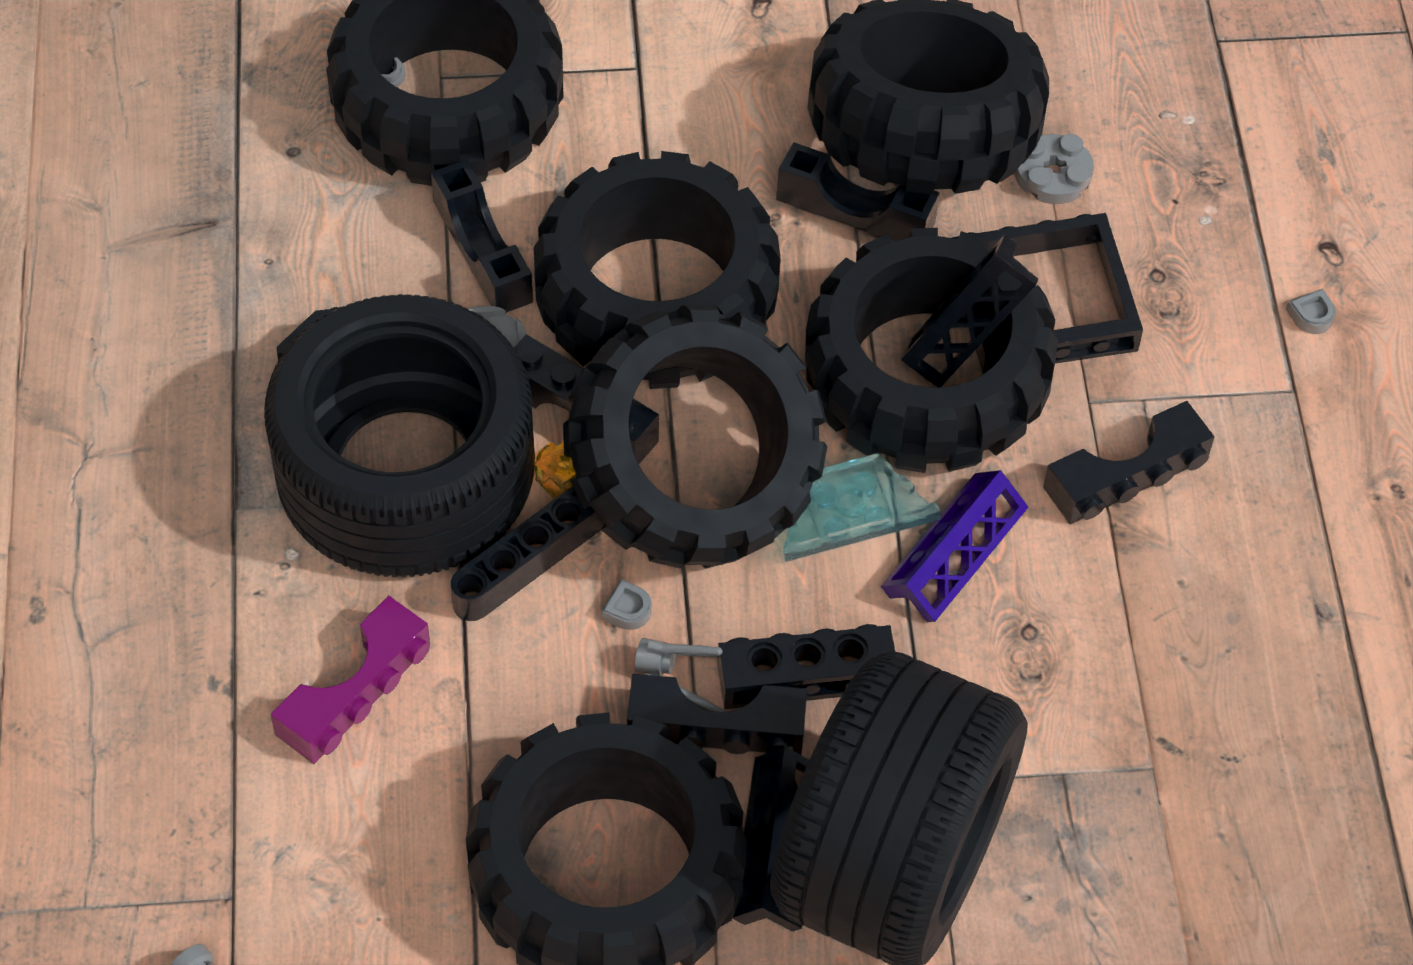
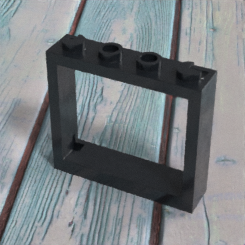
(1086, 340)

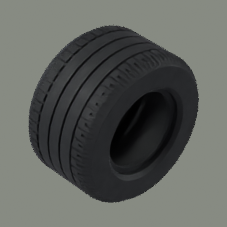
(385, 361)
(897, 808)

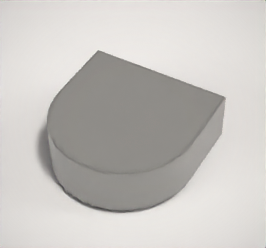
(1312, 312)
(627, 606)

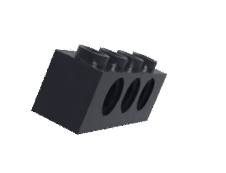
(783, 651)

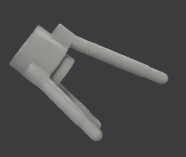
(659, 657)

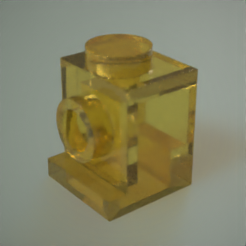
(554, 469)

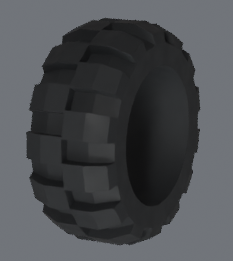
(928, 94)
(427, 133)
(644, 202)
(766, 381)
(911, 420)
(595, 764)

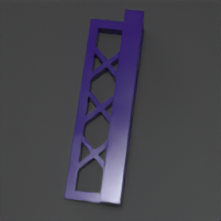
(945, 535)

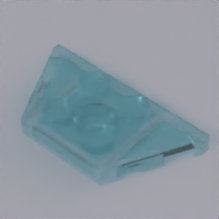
(855, 505)

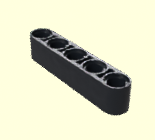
(524, 561)

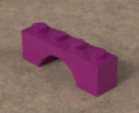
(317, 717)

